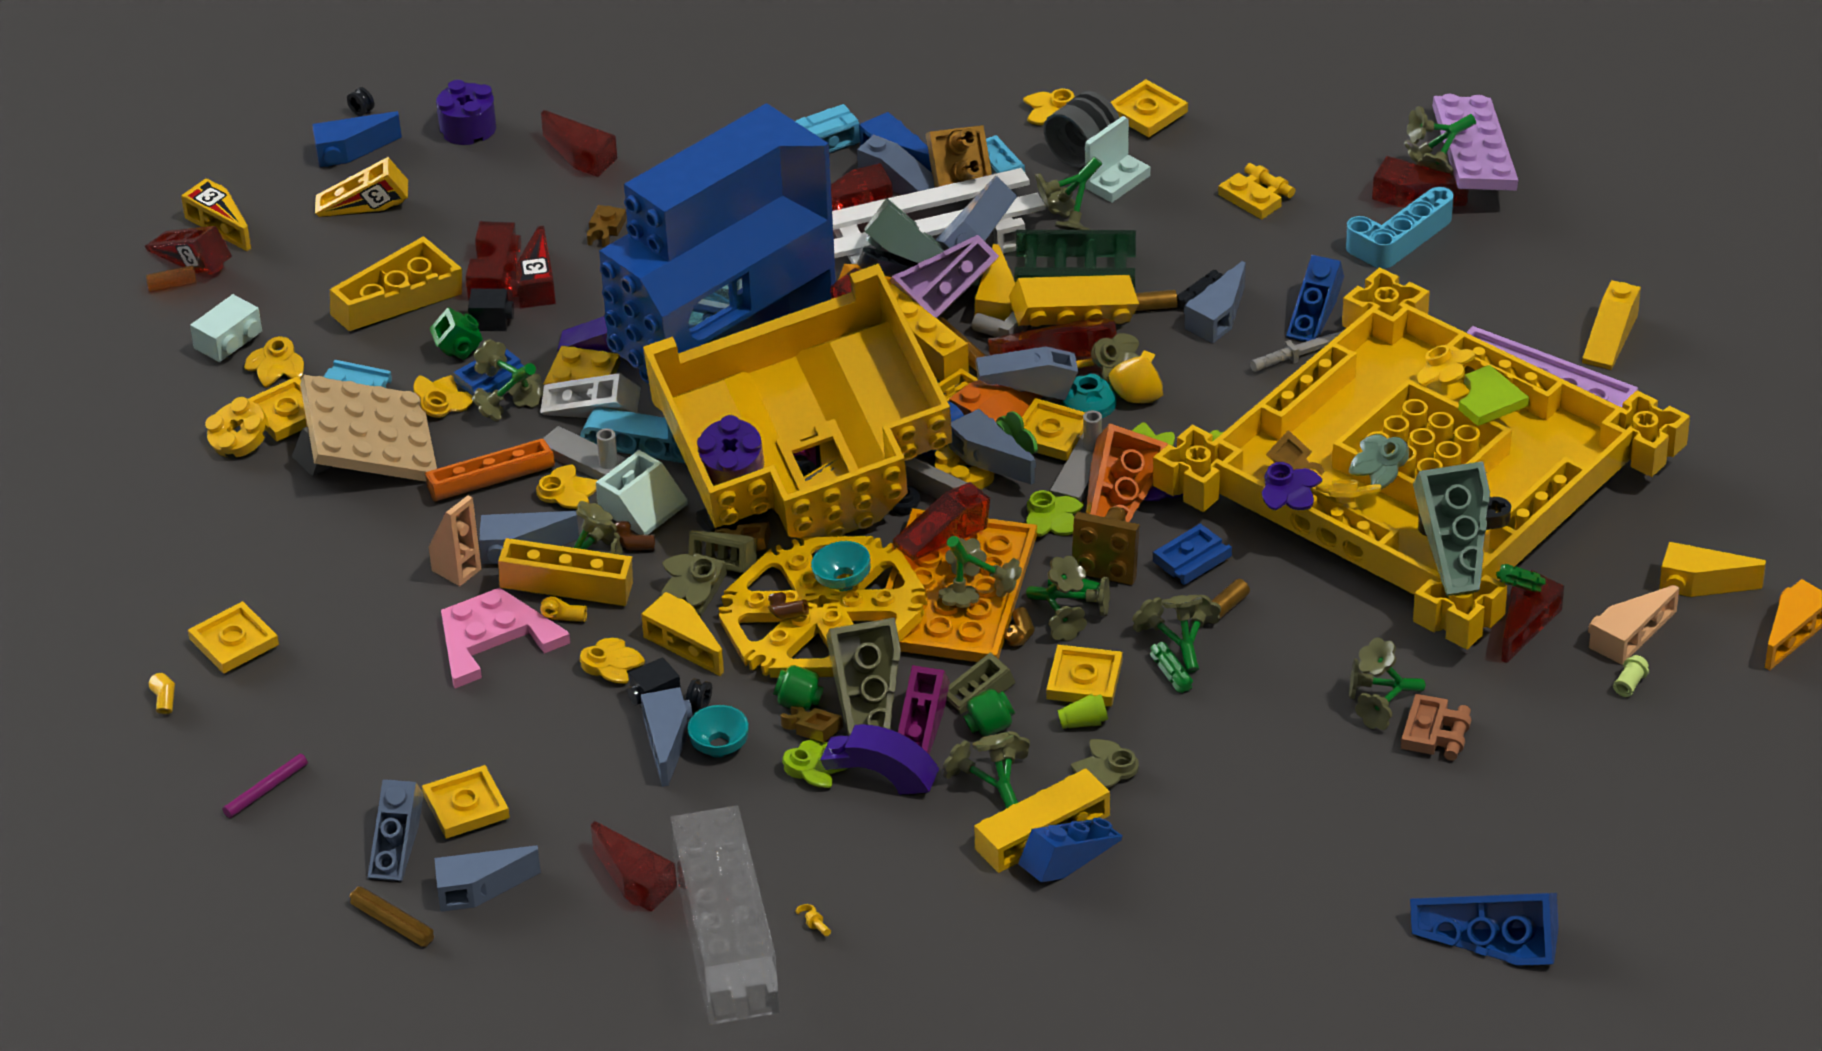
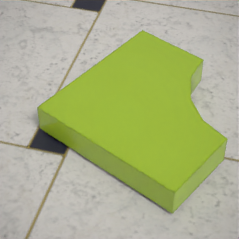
(1490, 396)

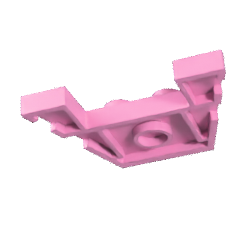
(489, 622)

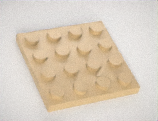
(367, 428)

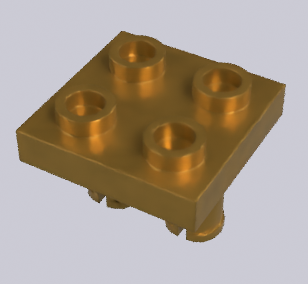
(958, 155)
(1106, 545)

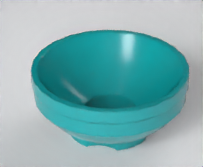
(1099, 399)
(839, 559)
(716, 723)

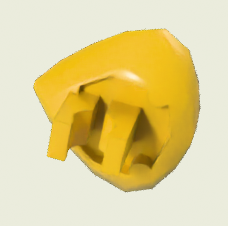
(1137, 379)

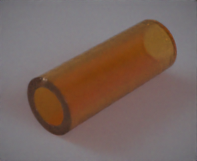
(171, 278)

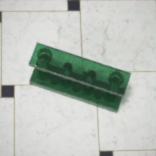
(1074, 244)

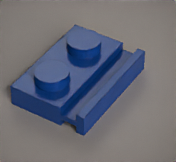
(472, 380)
(1192, 554)

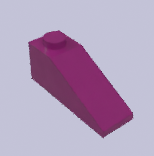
(924, 705)

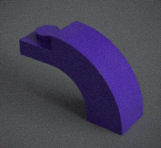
(885, 752)

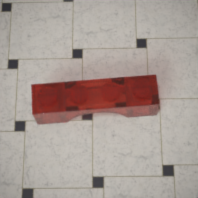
(1070, 337)

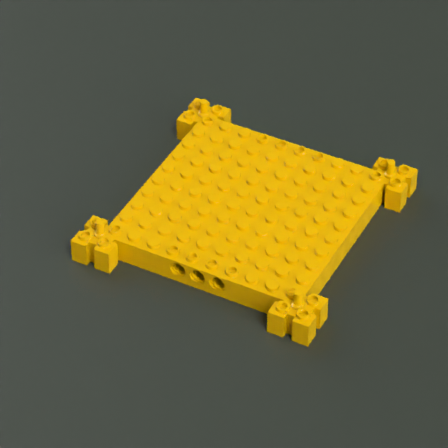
(1367, 385)

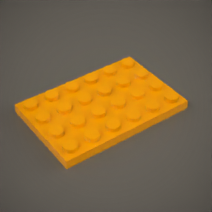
(972, 630)

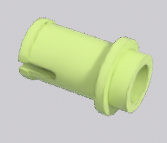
(1634, 670)

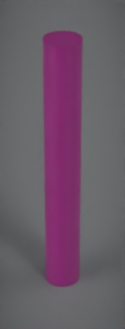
(265, 785)

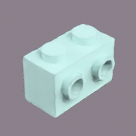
(226, 328)

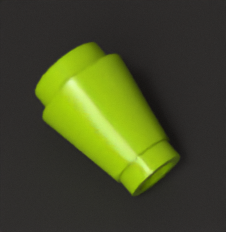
(1083, 713)

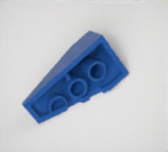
(1505, 927)

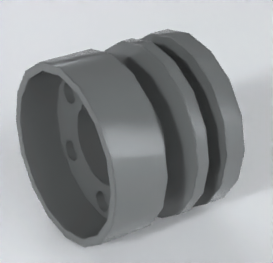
(1076, 123)

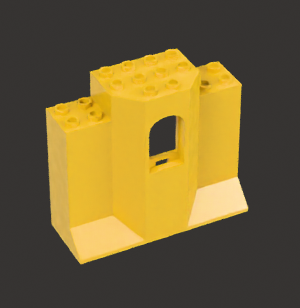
(805, 379)

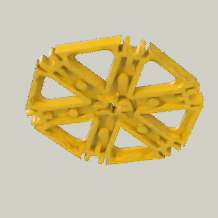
(839, 607)

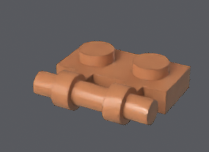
(1425, 725)

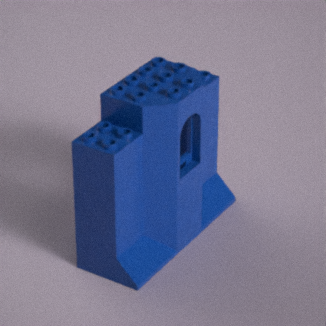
(719, 212)

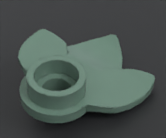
(1378, 460)

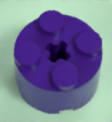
(466, 112)
(730, 449)

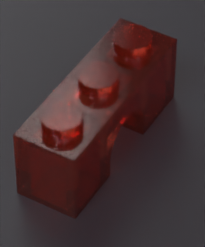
(496, 256)

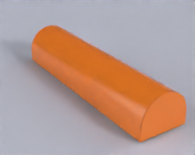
(489, 469)

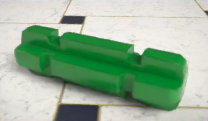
(1520, 578)
(1171, 667)

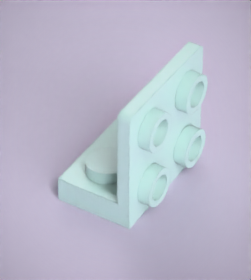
(1119, 170)

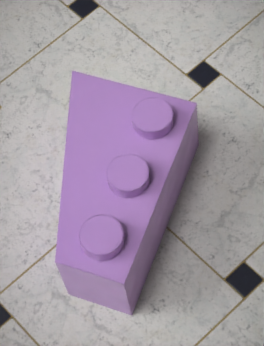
(945, 277)

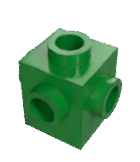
(456, 333)

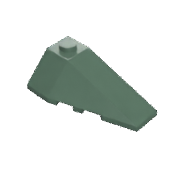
(901, 235)
(1454, 517)

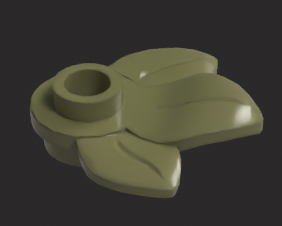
(1119, 348)
(686, 577)
(1108, 762)

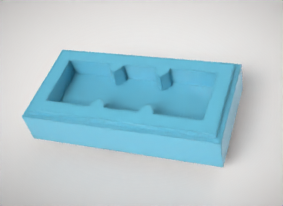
(1001, 157)

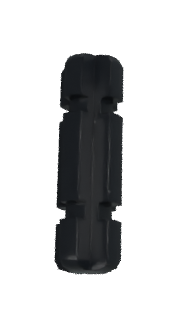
(1197, 287)

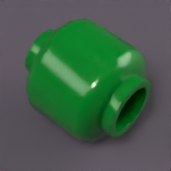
(798, 688)
(989, 713)

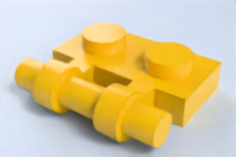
(1251, 196)

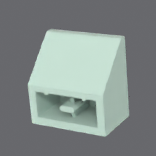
(640, 493)

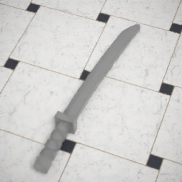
(1291, 352)

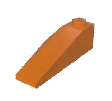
(992, 399)
(1121, 470)

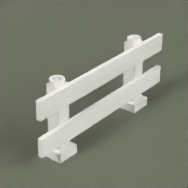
(852, 241)

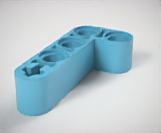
(1401, 234)
(634, 433)

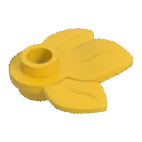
(1046, 104)
(274, 363)
(1444, 365)
(441, 396)
(565, 487)
(1347, 490)
(610, 660)

